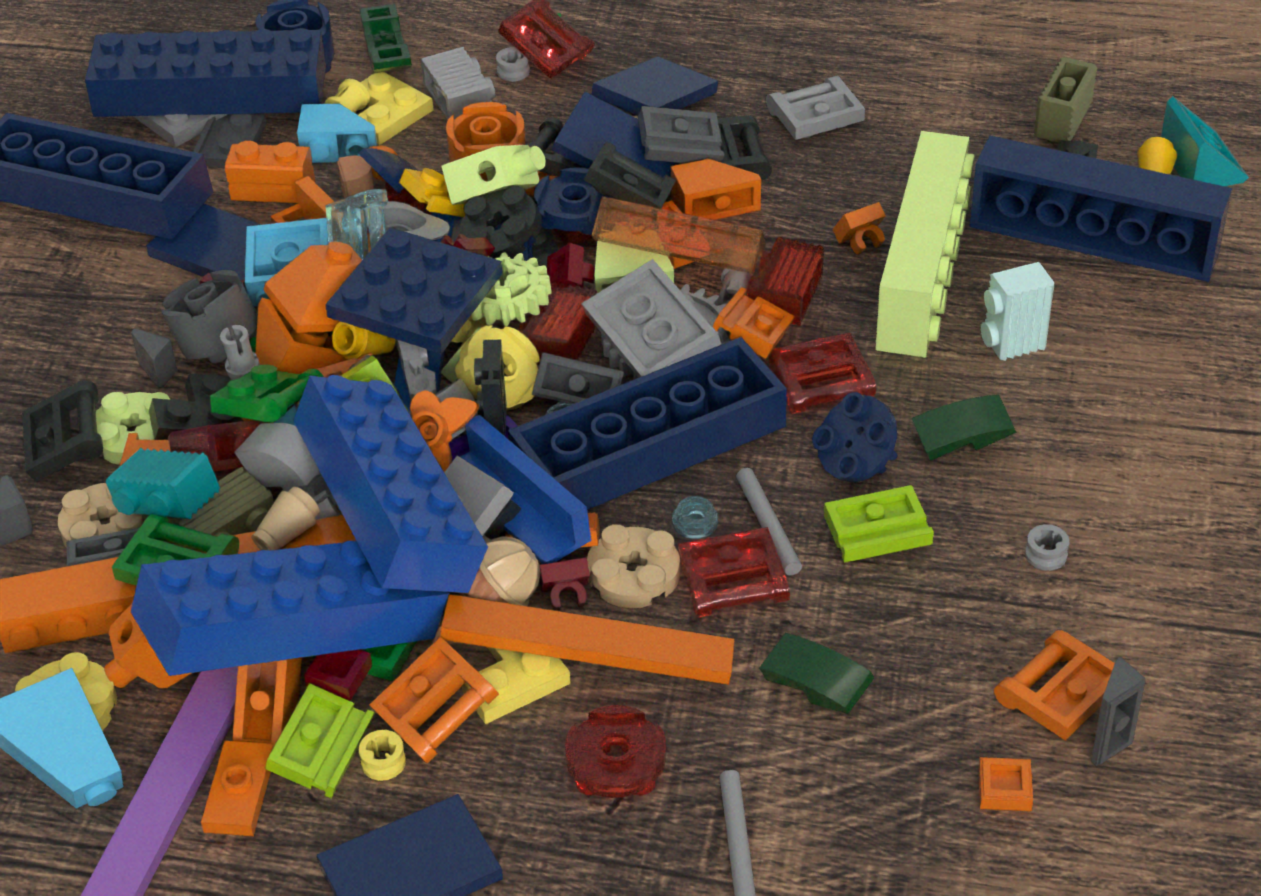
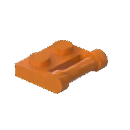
(424, 689)
(1069, 695)

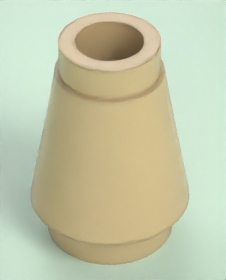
(287, 518)

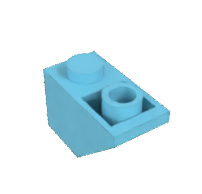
(333, 132)

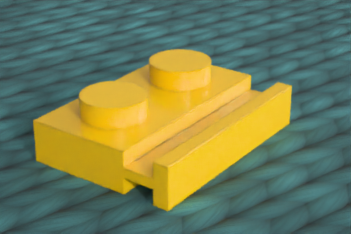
(430, 188)

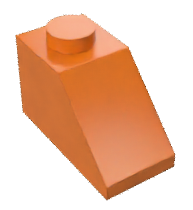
(715, 189)
(265, 700)

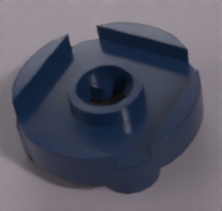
(557, 205)

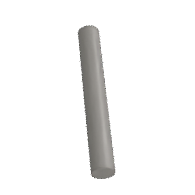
(768, 518)
(737, 834)

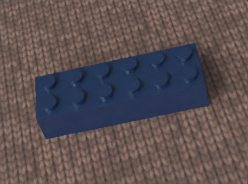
(205, 72)
(100, 176)
(1099, 207)
(657, 423)

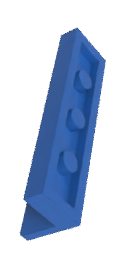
(550, 516)

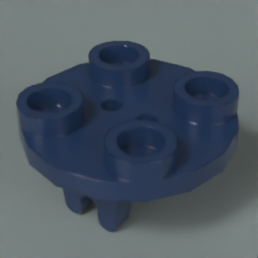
(844, 427)

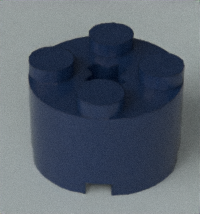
(298, 14)

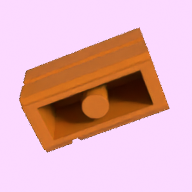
(267, 171)

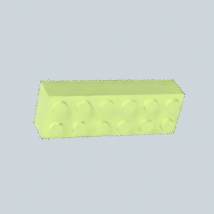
(924, 245)

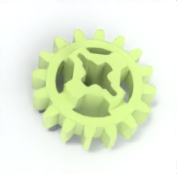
(516, 292)

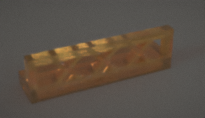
(678, 235)

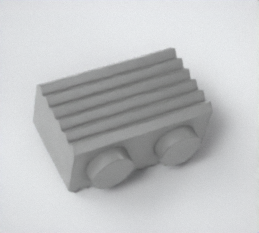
(455, 81)

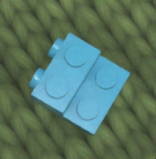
(275, 246)

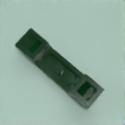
(384, 38)

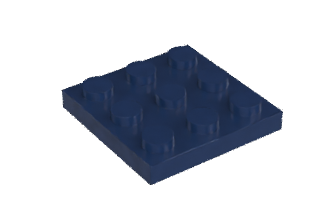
(414, 290)

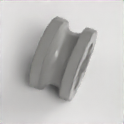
(512, 65)
(1047, 559)

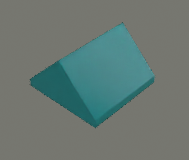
(1199, 148)

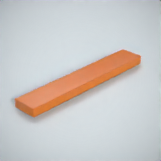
(588, 639)

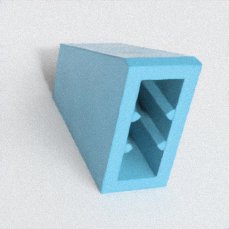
(60, 740)

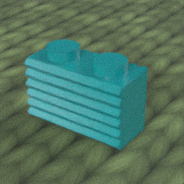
(163, 483)

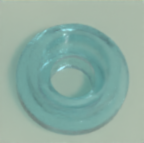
(695, 518)

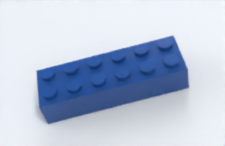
(389, 486)
(275, 607)

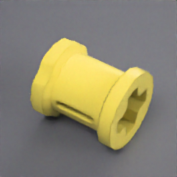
(351, 95)

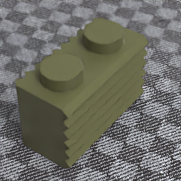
(1065, 100)
(233, 510)

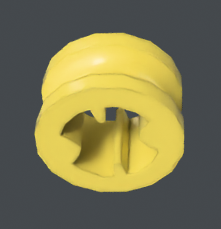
(382, 768)

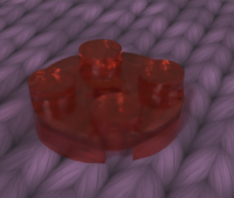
(622, 775)

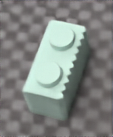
(1018, 310)

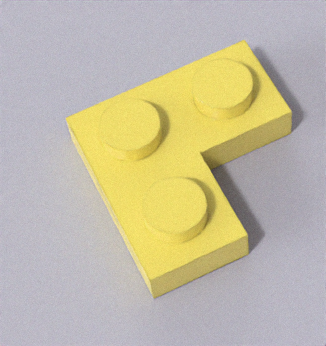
(393, 105)
(519, 681)

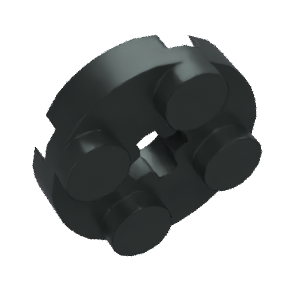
(508, 206)

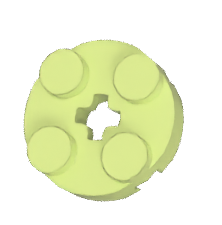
(118, 414)

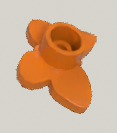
(440, 420)

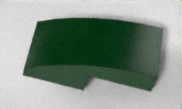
(967, 421)
(819, 671)

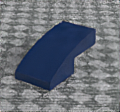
(387, 165)

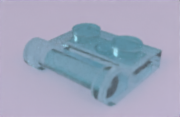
(348, 220)

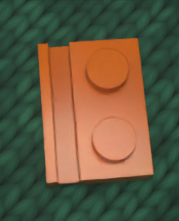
(755, 321)

